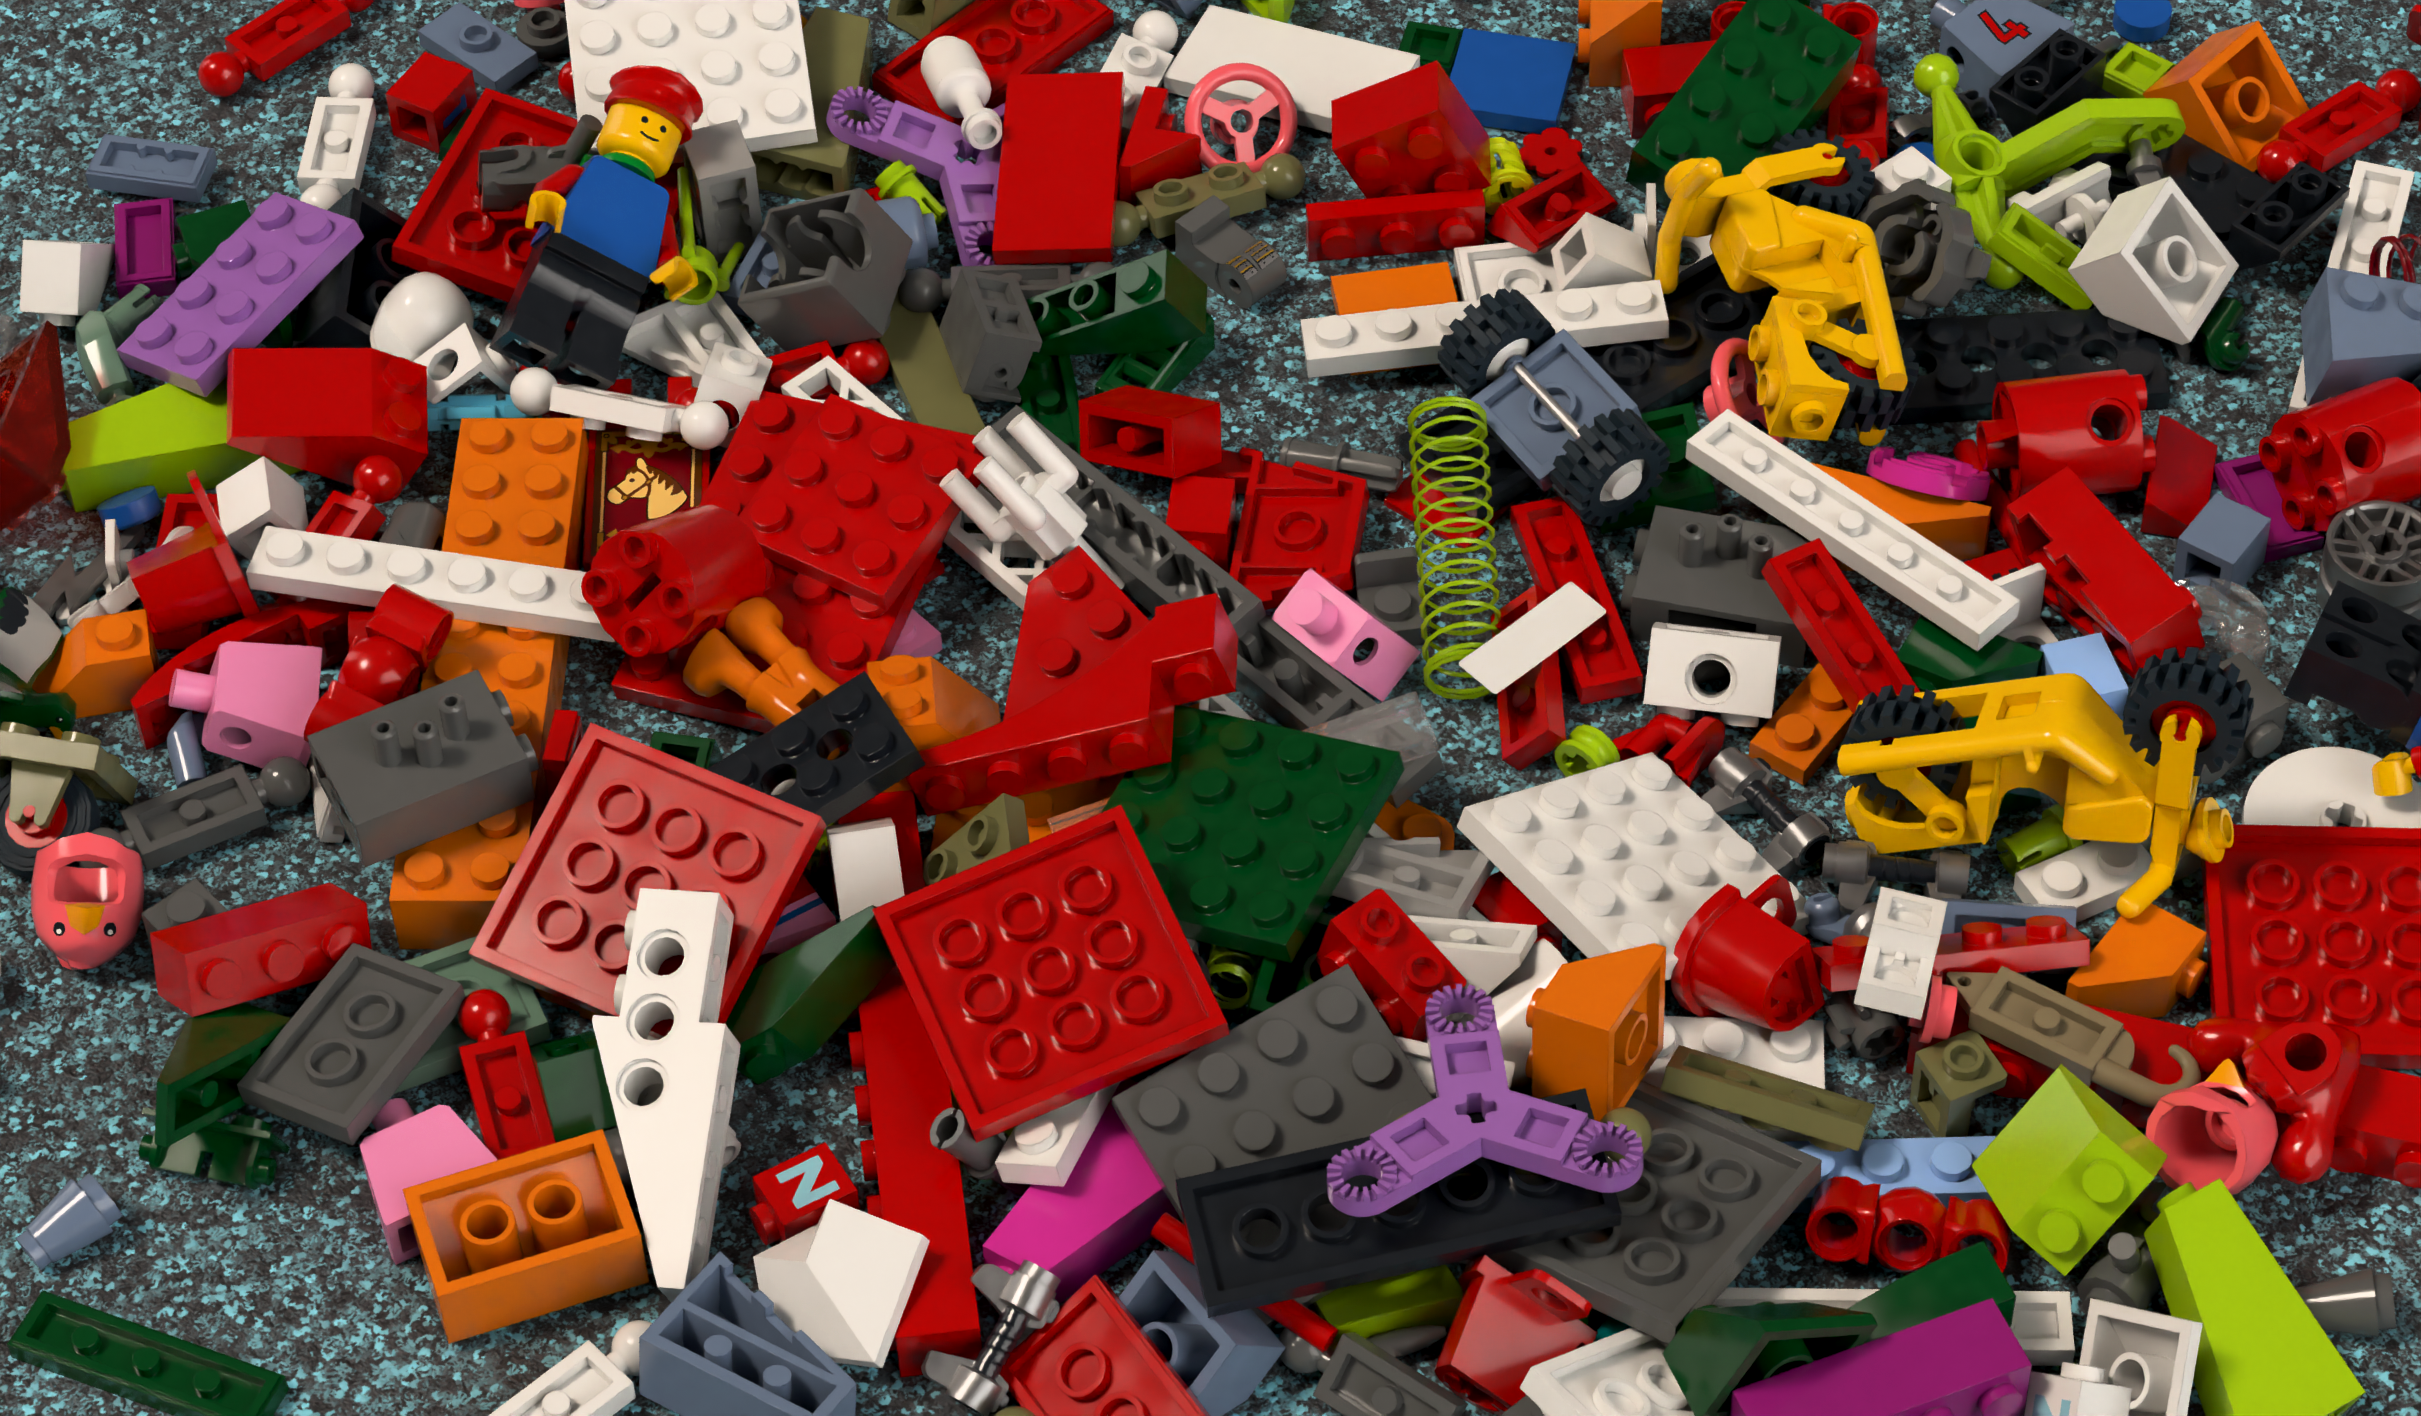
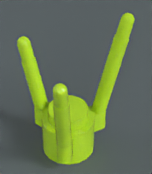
(702, 260)

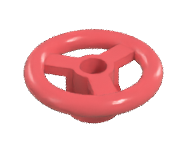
(1221, 113)
(1737, 392)

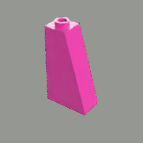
(1089, 1221)

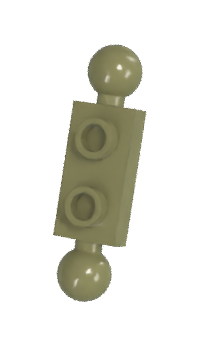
(1234, 184)

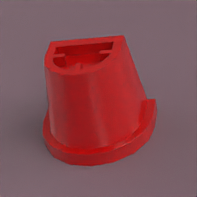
(192, 575)
(1747, 961)
(1505, 1330)

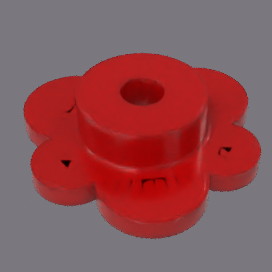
(1550, 152)

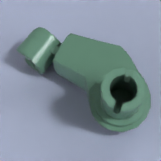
(100, 335)

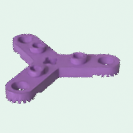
(932, 147)
(1443, 1139)

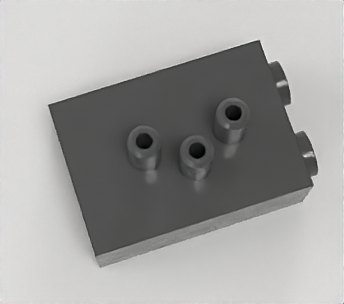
(1710, 576)
(424, 766)

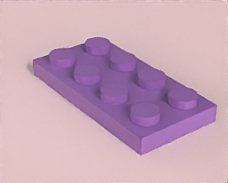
(240, 293)

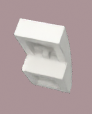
(1900, 953)

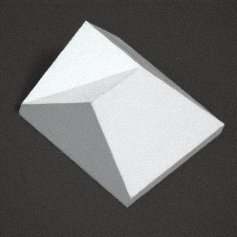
(844, 1282)
(2143, 1352)

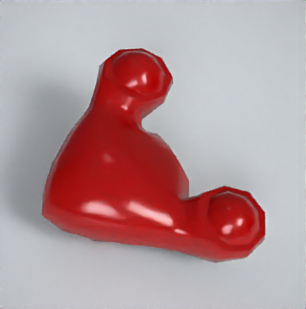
(2299, 1071)

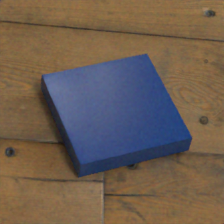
(1513, 79)

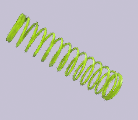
(1451, 444)

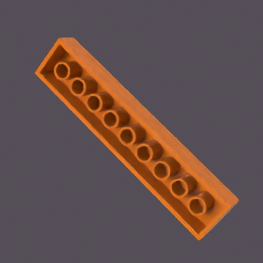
(521, 501)

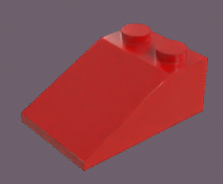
(328, 408)

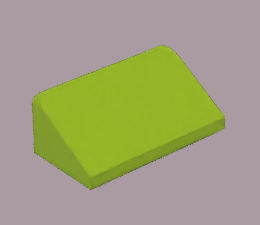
(1393, 1303)

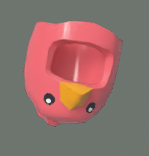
(87, 912)
(2214, 1132)

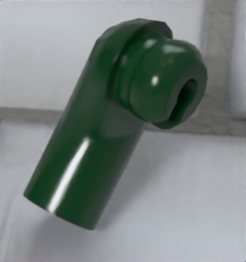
(2218, 339)

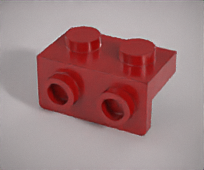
(1390, 961)

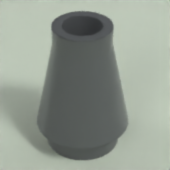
(2352, 1303)

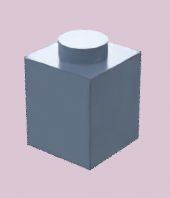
(2222, 543)

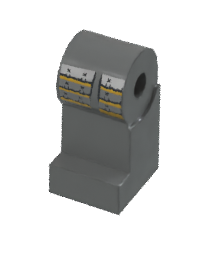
(1227, 255)

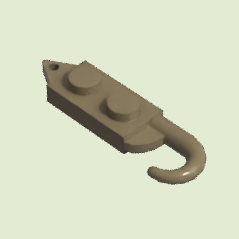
(2062, 1032)

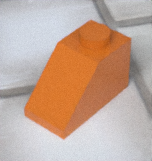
(102, 663)
(2142, 965)

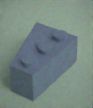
(2359, 332)
(733, 1356)

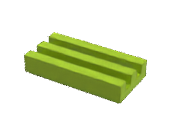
(2039, 254)

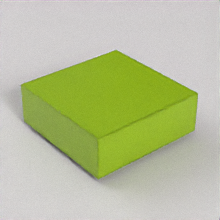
(2134, 71)

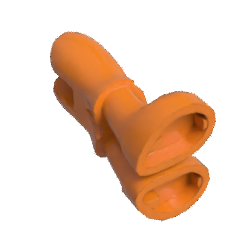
(775, 694)

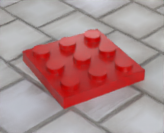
(858, 501)

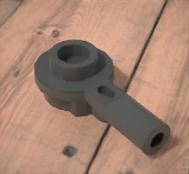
(544, 32)

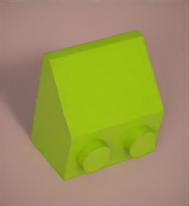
(2066, 1169)

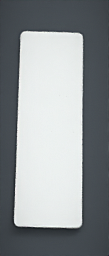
(1532, 638)

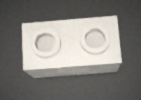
(1747, 655)

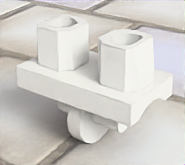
(2071, 202)

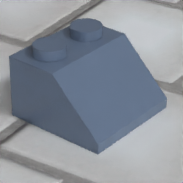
(1214, 1356)

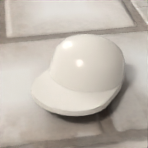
(418, 316)

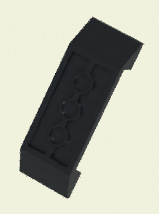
(2246, 213)

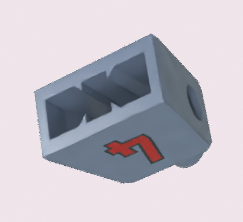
(1992, 38)

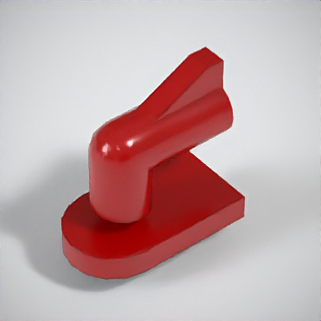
(1693, 743)

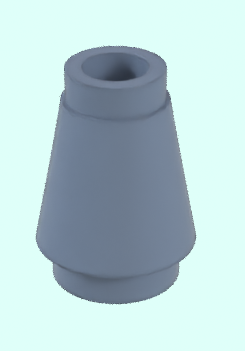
(69, 1222)

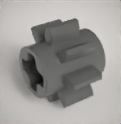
(1861, 1028)

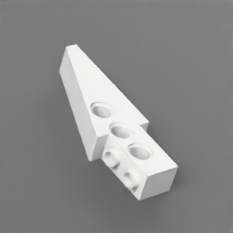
(679, 1139)

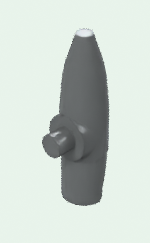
(1408, 1339)

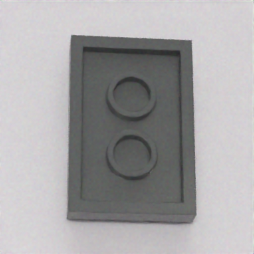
(352, 1043)

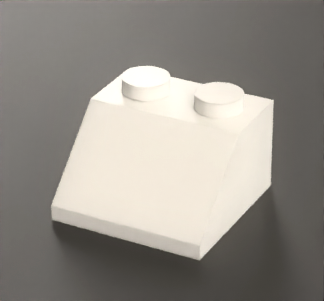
(2154, 263)

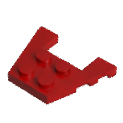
(1292, 523)

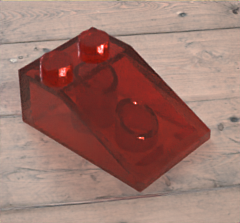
(32, 425)

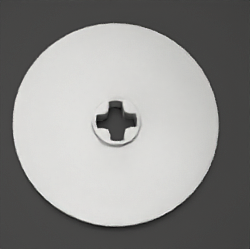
(2327, 788)

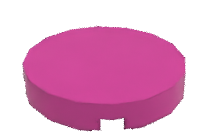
(1929, 474)

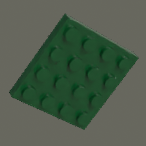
(1254, 825)

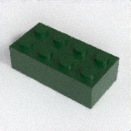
(1757, 82)

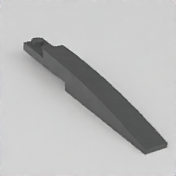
(1166, 568)

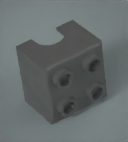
(835, 273)

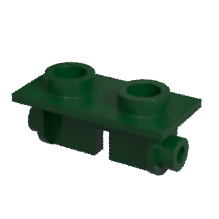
(237, 1148)

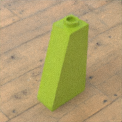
(152, 443)
(2257, 1336)

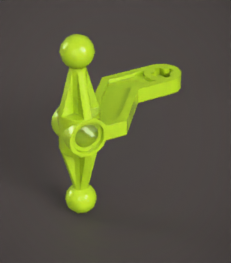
(1990, 170)

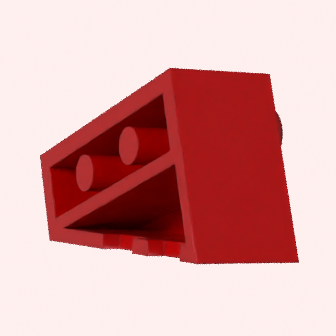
(2102, 574)

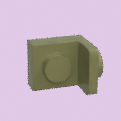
(1950, 1079)

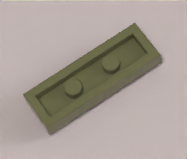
(1768, 1099)

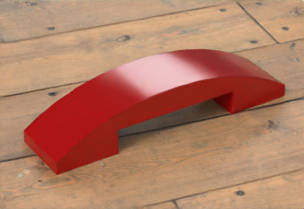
(300, 623)

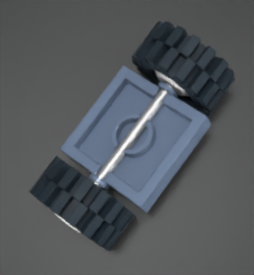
(1553, 407)

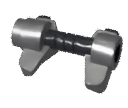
(1745, 788)
(1858, 868)
(1023, 1302)

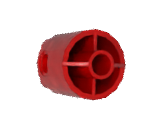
(2049, 425)
(2346, 452)
(674, 578)

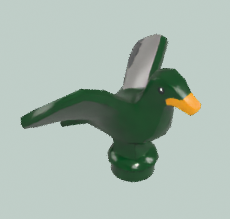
(26, 647)

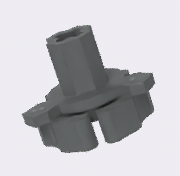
(1924, 249)

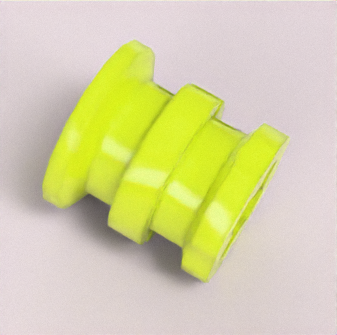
(1511, 174)

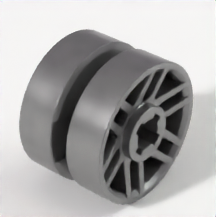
(2376, 552)

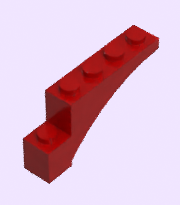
(1098, 725)

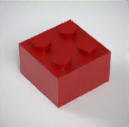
(1411, 136)

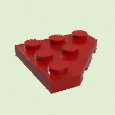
(1067, 628)

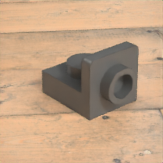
(1389, 590)

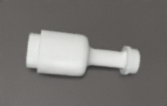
(962, 89)

